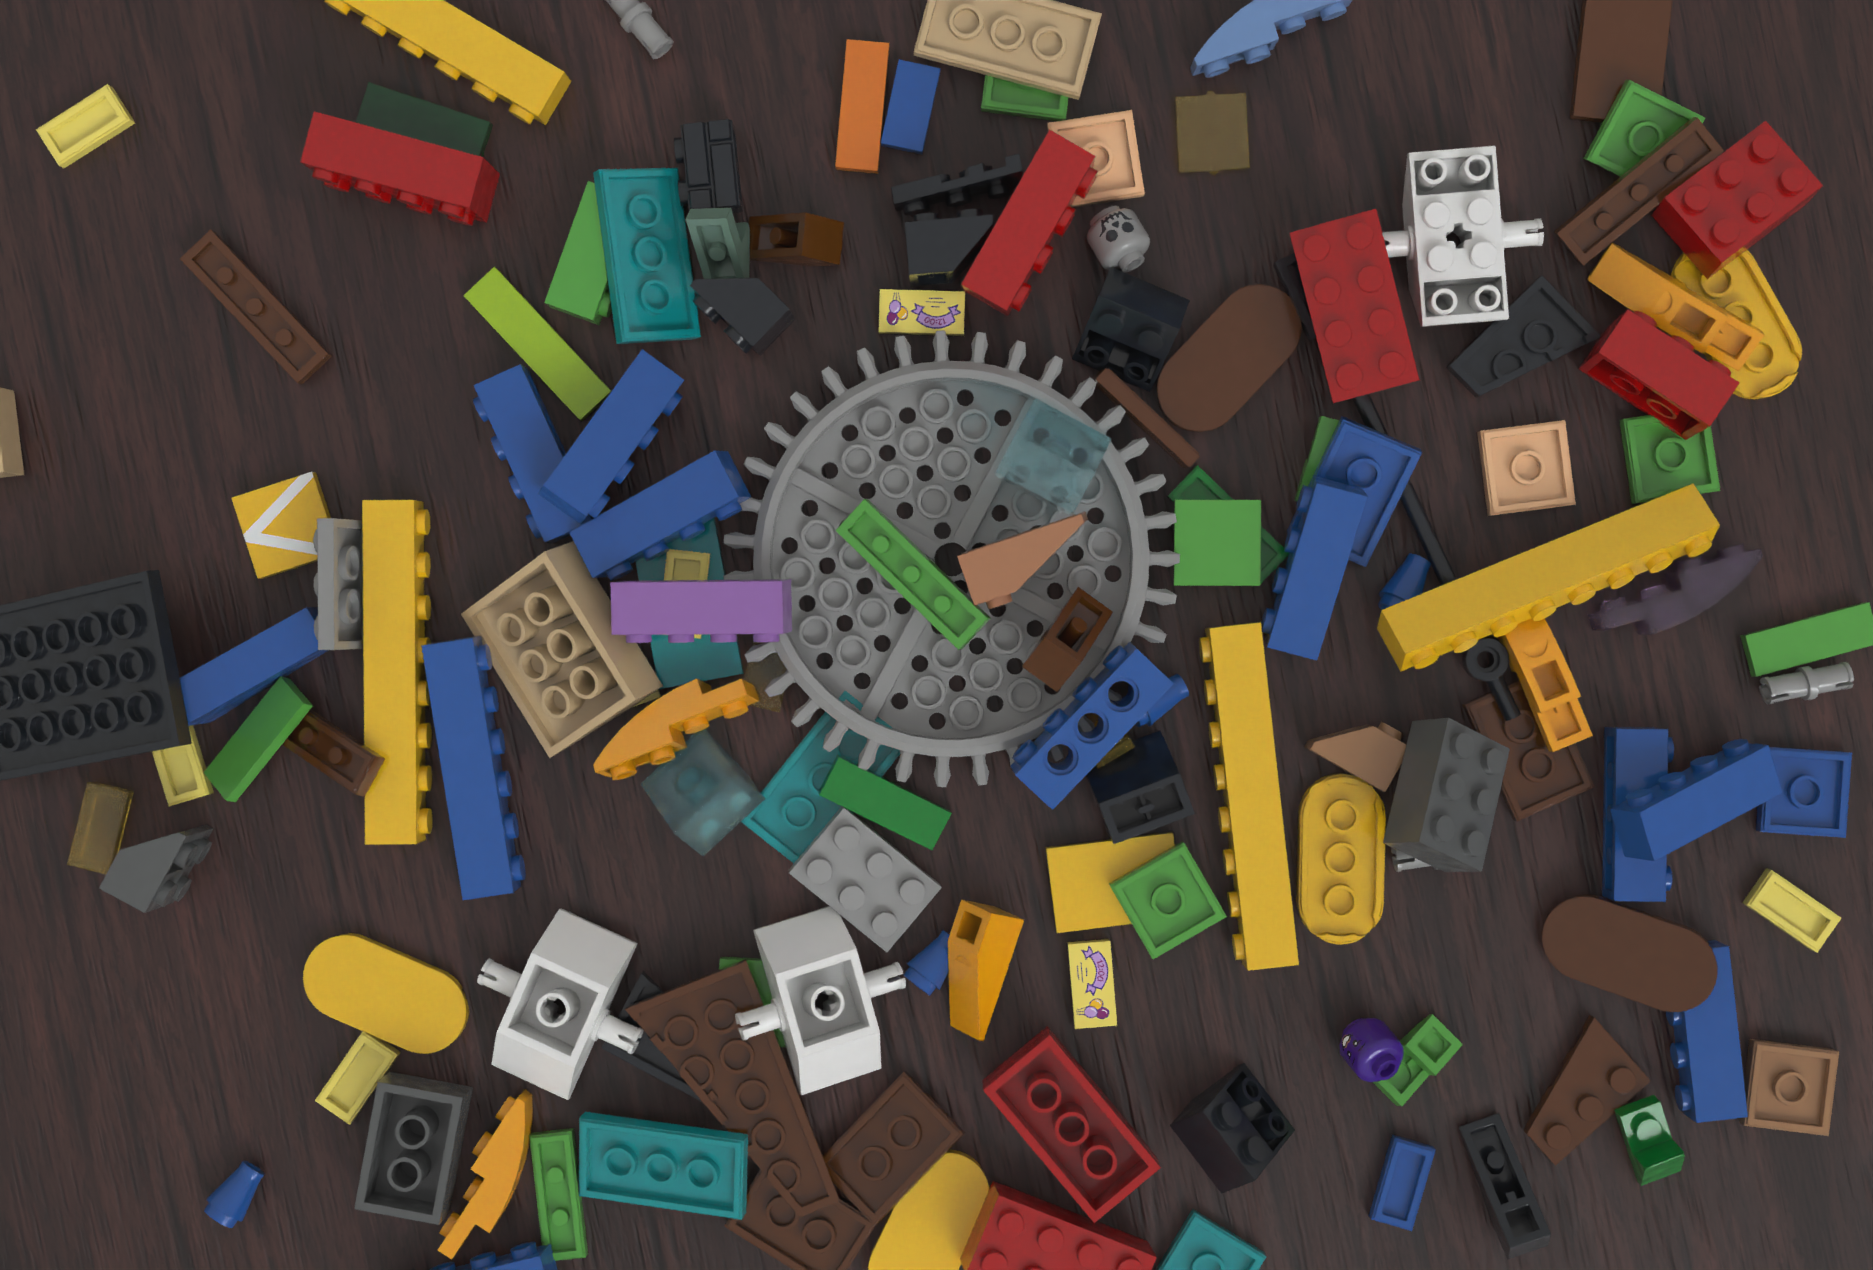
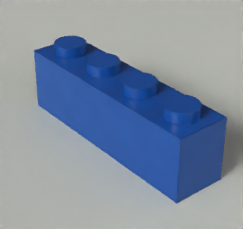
(611, 437)
(528, 443)
(660, 515)
(1314, 567)
(1632, 762)
(1695, 800)
(1710, 1051)

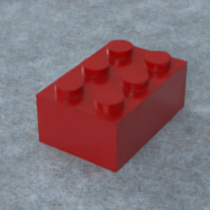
(1736, 199)
(1659, 374)

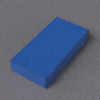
(910, 107)
(1402, 1182)

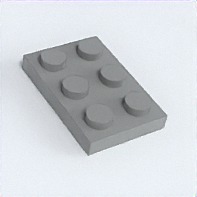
(339, 584)
(864, 878)

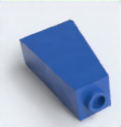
(250, 667)

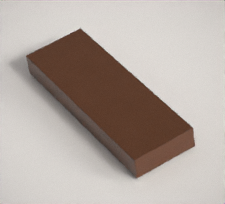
(1146, 418)
(334, 753)

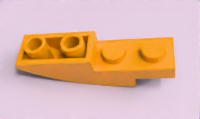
(1675, 307)
(1546, 683)
(658, 728)
(501, 1165)

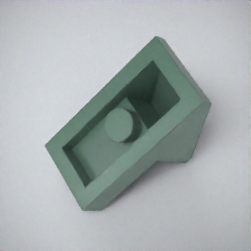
(720, 243)

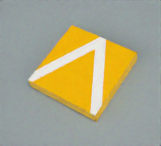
(281, 523)

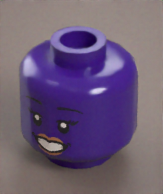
(1371, 1049)

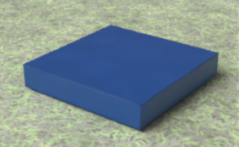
(1812, 794)

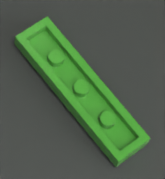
(913, 574)

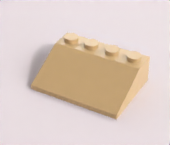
(558, 649)

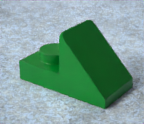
(1649, 1140)

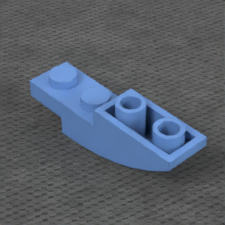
(1253, 31)

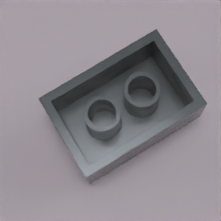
(1446, 795)
(413, 1148)

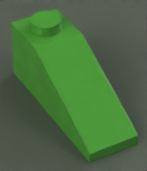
(581, 275)

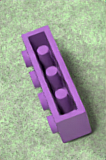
(701, 607)

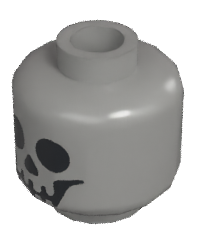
(1118, 239)

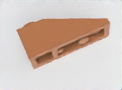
(1007, 564)

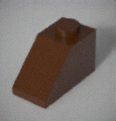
(796, 239)
(1067, 639)

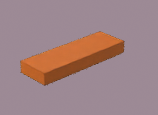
(862, 106)

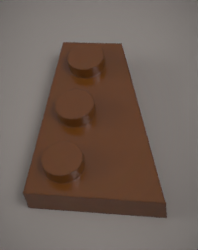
(1585, 1093)

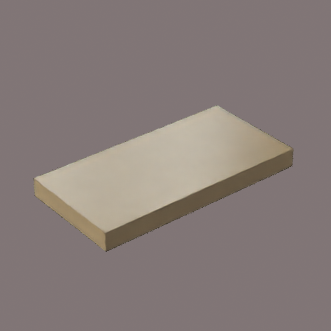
(1012, 40)

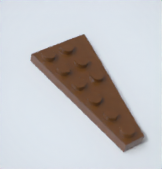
(740, 1080)

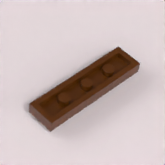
(1638, 191)
(256, 307)

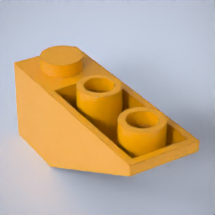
(978, 962)

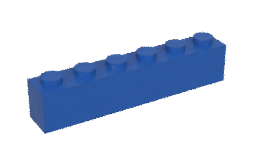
(473, 767)

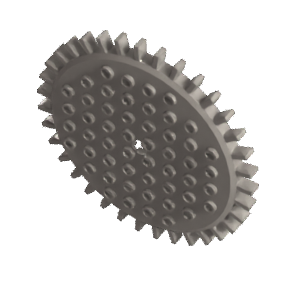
(875, 412)

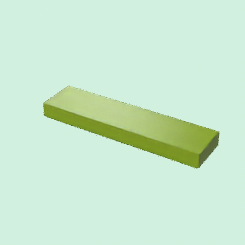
(538, 343)

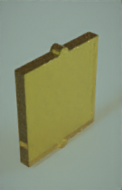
(1212, 133)

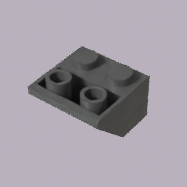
(157, 870)

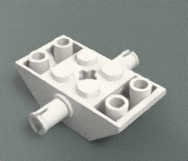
(1457, 195)
(810, 958)
(583, 970)

